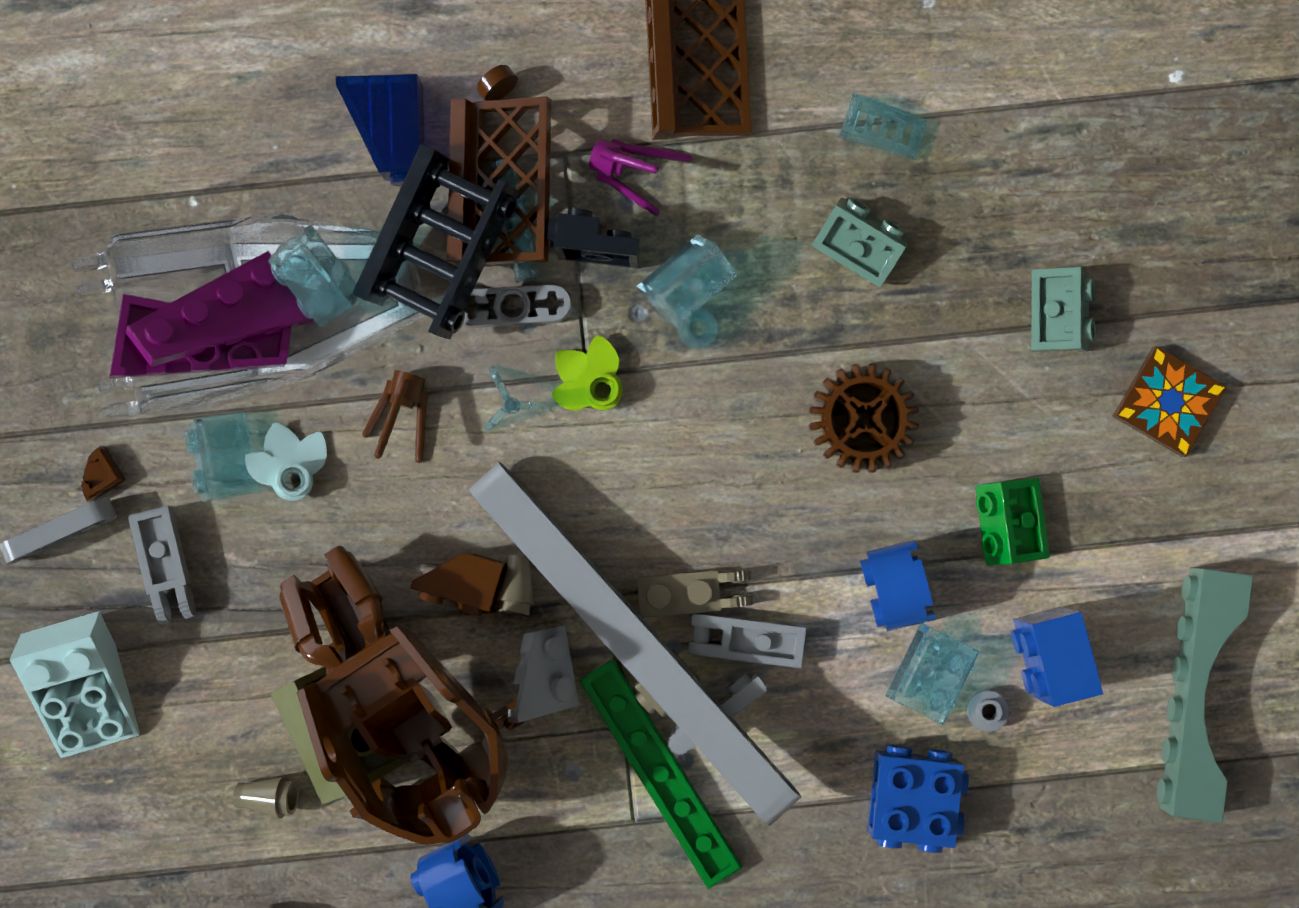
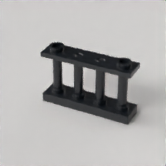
(396, 241)

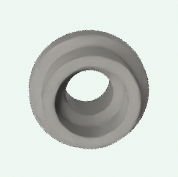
(975, 707)

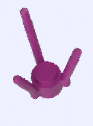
(613, 156)

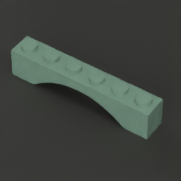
(1213, 610)

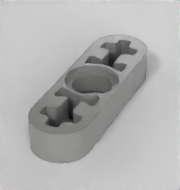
(542, 295)
(58, 531)

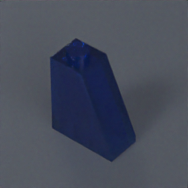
(388, 118)

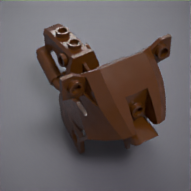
(377, 689)

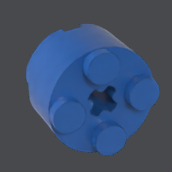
(899, 586)
(457, 877)

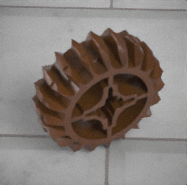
(850, 404)

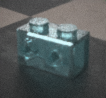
(313, 276)
(687, 280)

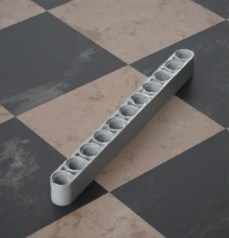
(635, 644)

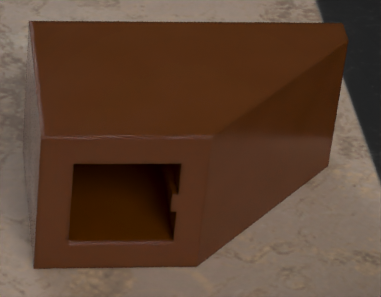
(465, 579)

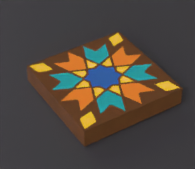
(1169, 401)

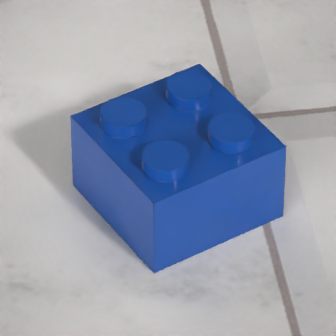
(1056, 656)

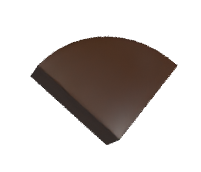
(100, 474)

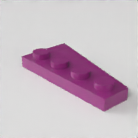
(218, 313)
(250, 353)

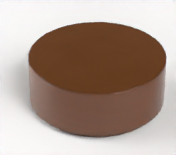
(497, 83)

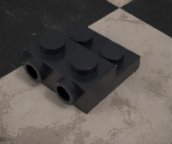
(580, 239)

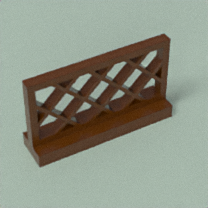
(664, 65)
(467, 158)

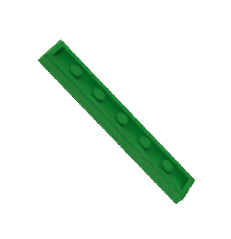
(660, 773)

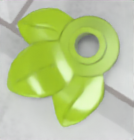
(584, 373)

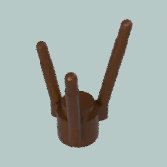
(401, 392)

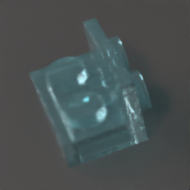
(219, 456)

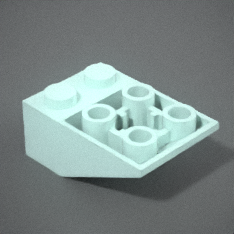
(76, 684)

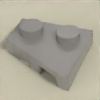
(544, 675)

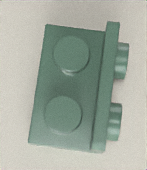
(861, 241)
(1062, 309)

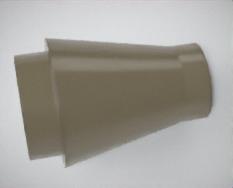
(516, 587)
(271, 796)

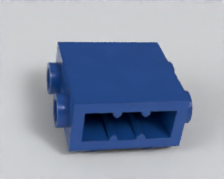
(916, 799)

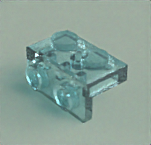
(932, 673)

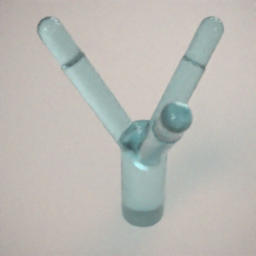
(508, 404)

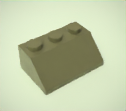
(292, 715)

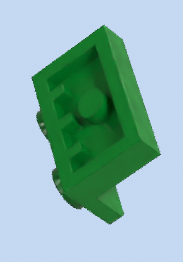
(1012, 522)

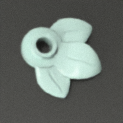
(286, 456)

